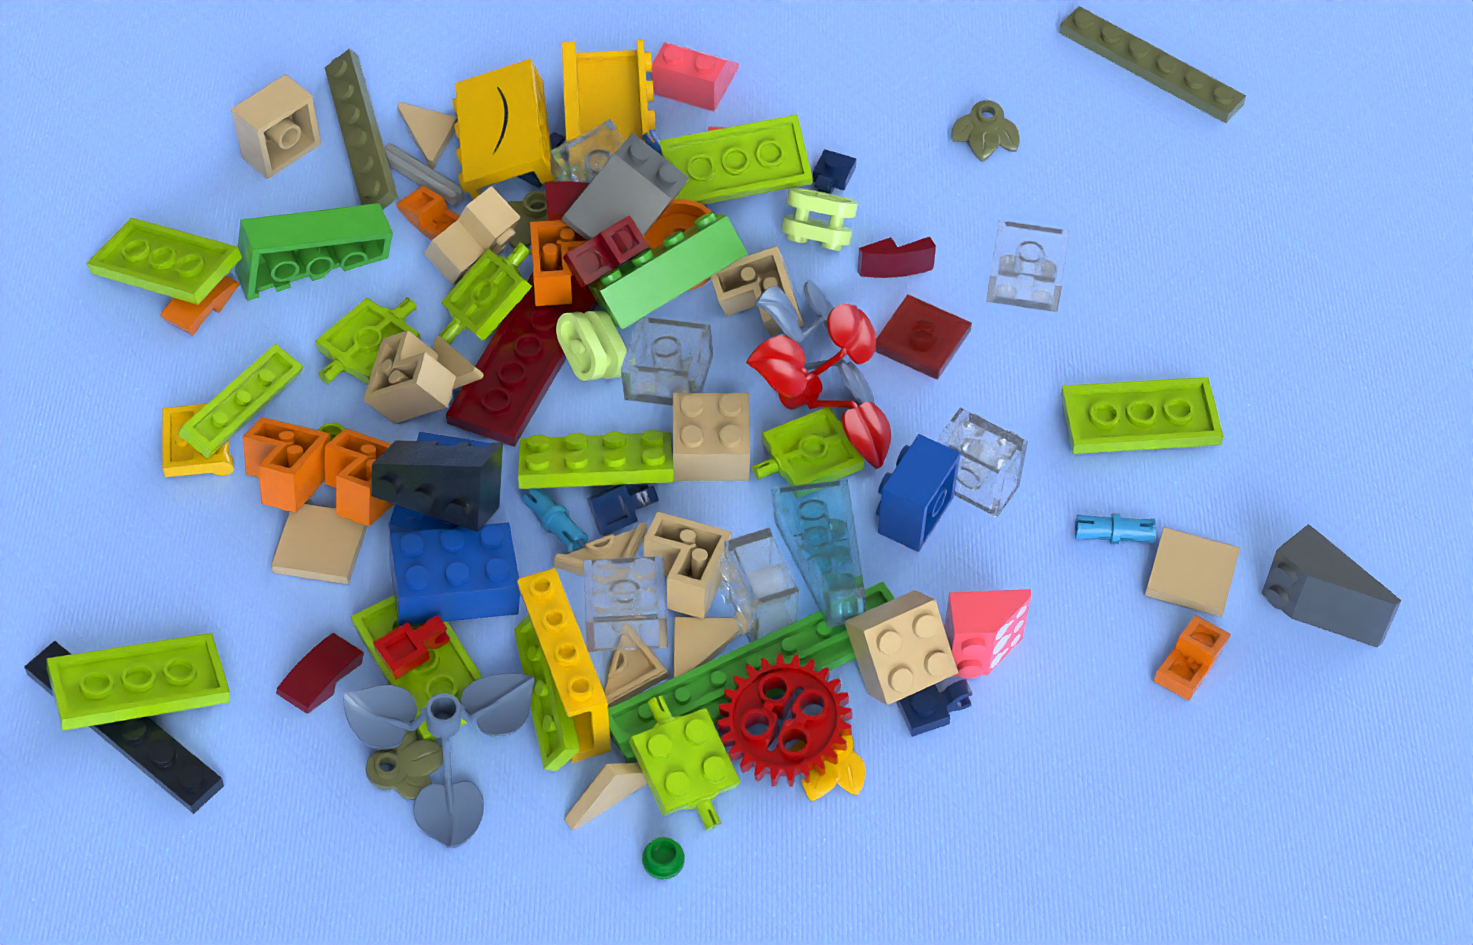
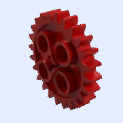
(819, 732)

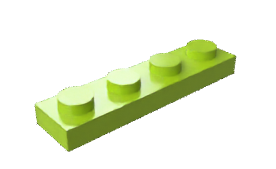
(240, 401)
(553, 728)

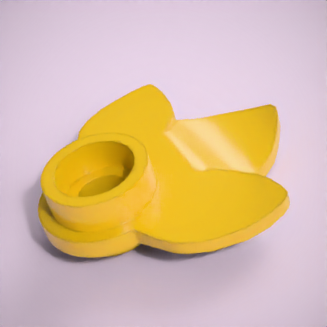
(848, 772)

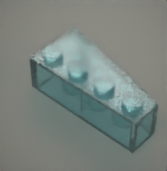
(822, 540)

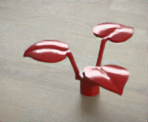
(782, 366)

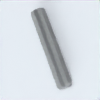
(423, 175)

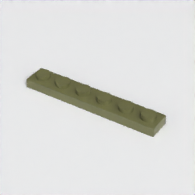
(1152, 64)
(360, 130)

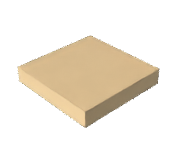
(318, 545)
(1192, 572)

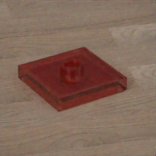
(922, 336)

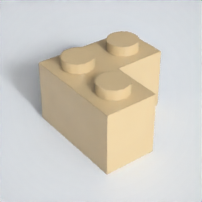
(482, 225)
(745, 280)
(408, 379)
(689, 560)

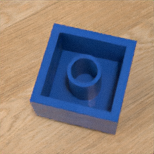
(917, 492)

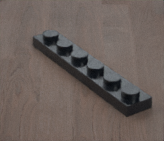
(146, 747)

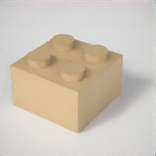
(276, 126)
(711, 437)
(901, 647)

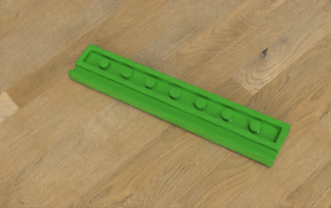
(706, 684)

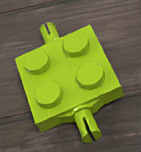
(486, 294)
(357, 338)
(809, 450)
(684, 762)

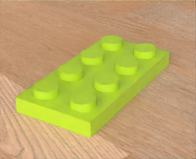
(740, 160)
(164, 260)
(1141, 415)
(595, 460)
(446, 672)
(137, 681)

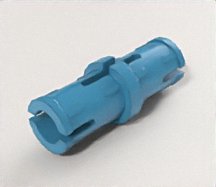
(555, 519)
(1115, 528)

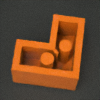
(551, 274)
(286, 461)
(350, 472)

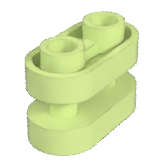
(801, 227)
(591, 344)

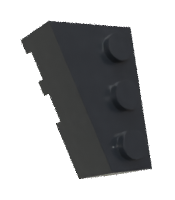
(441, 480)

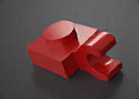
(407, 648)

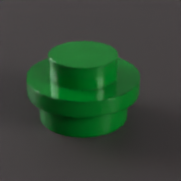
(663, 858)

